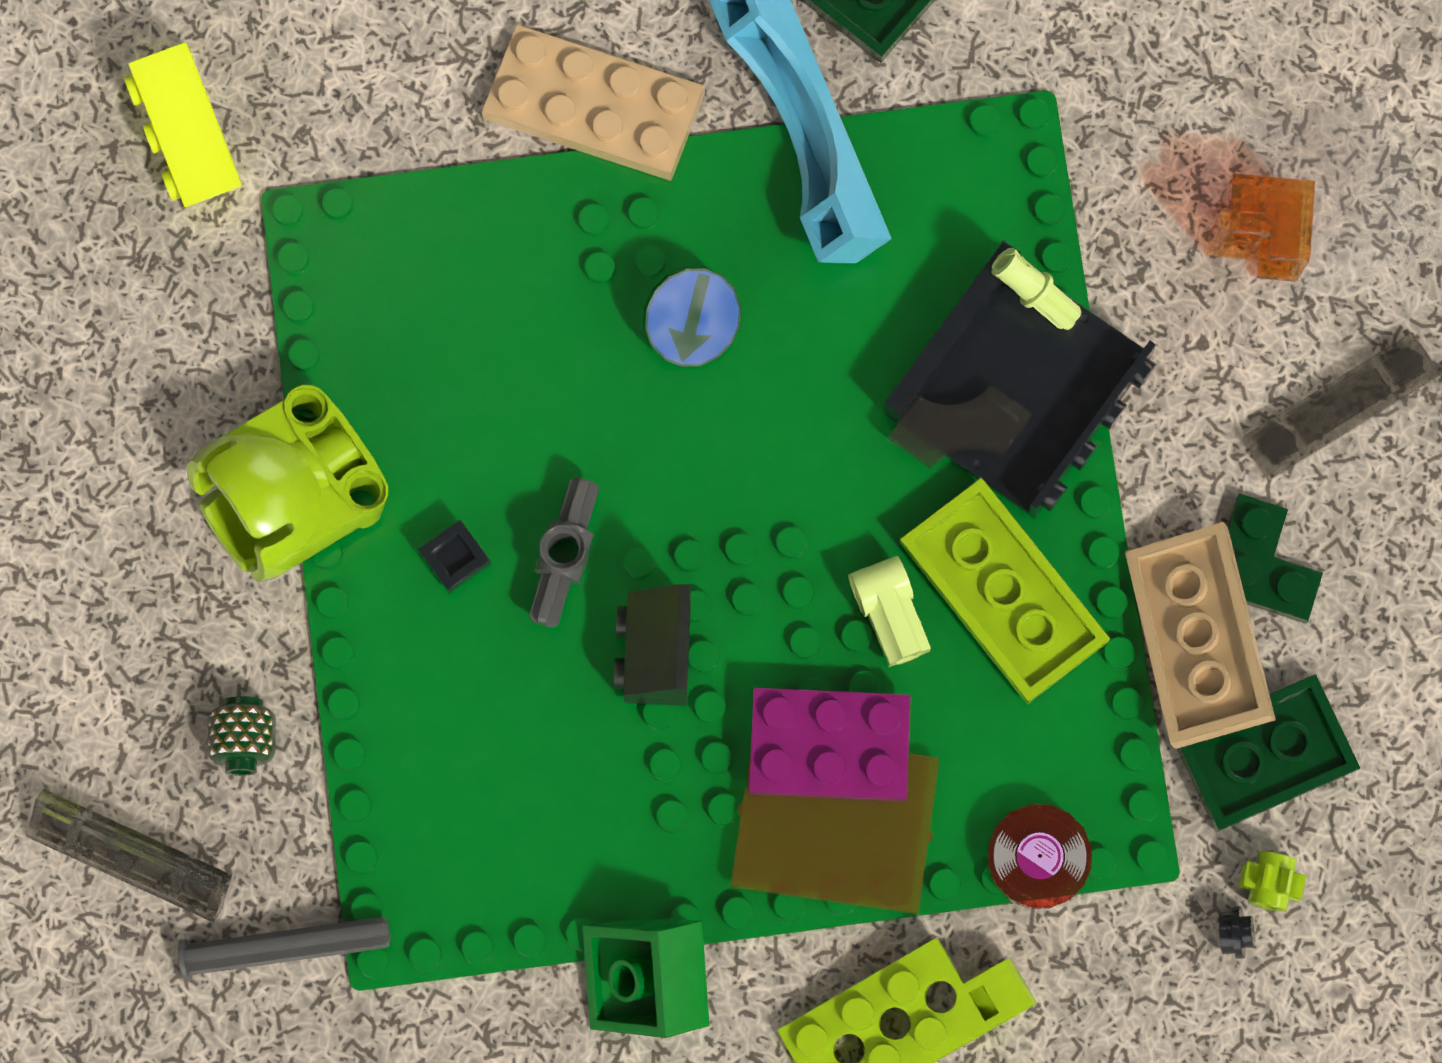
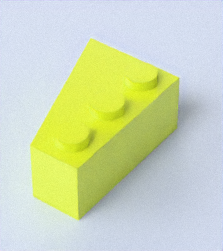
(182, 125)

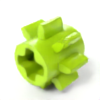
(1272, 881)

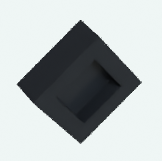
(454, 556)

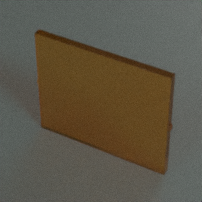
(839, 847)

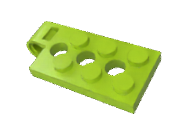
(978, 1008)

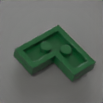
(1267, 580)

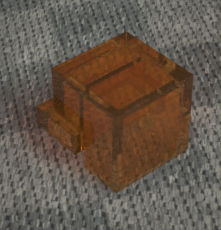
(1266, 222)

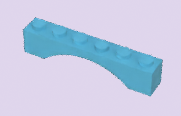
(836, 197)

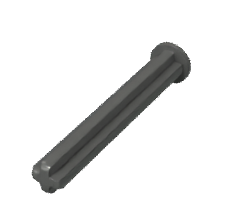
(282, 946)

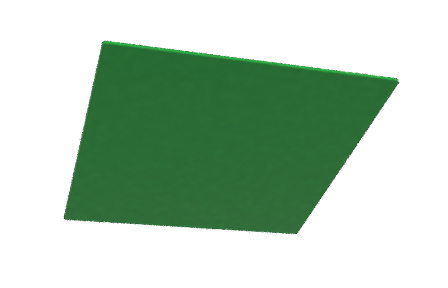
(500, 349)

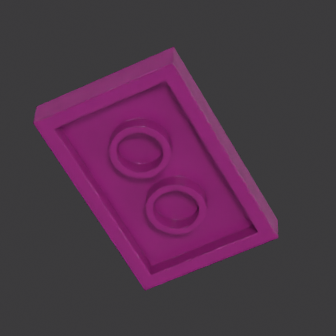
(830, 744)

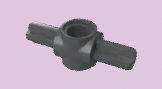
(558, 577)

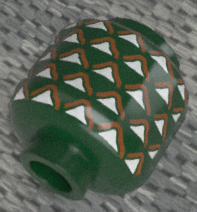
(241, 735)

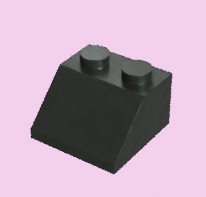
(655, 647)

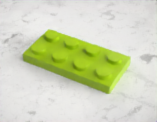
(1004, 591)

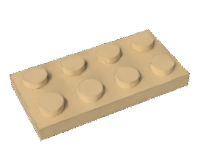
(593, 102)
(1199, 636)

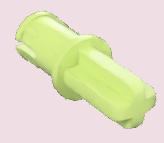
(1036, 289)

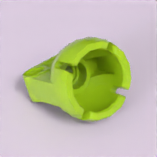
(286, 484)

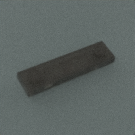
(1340, 406)
(128, 855)

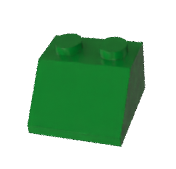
(646, 976)

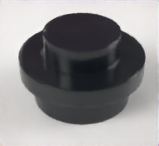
(1236, 932)

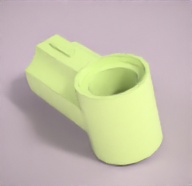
(885, 597)

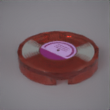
(1039, 856)

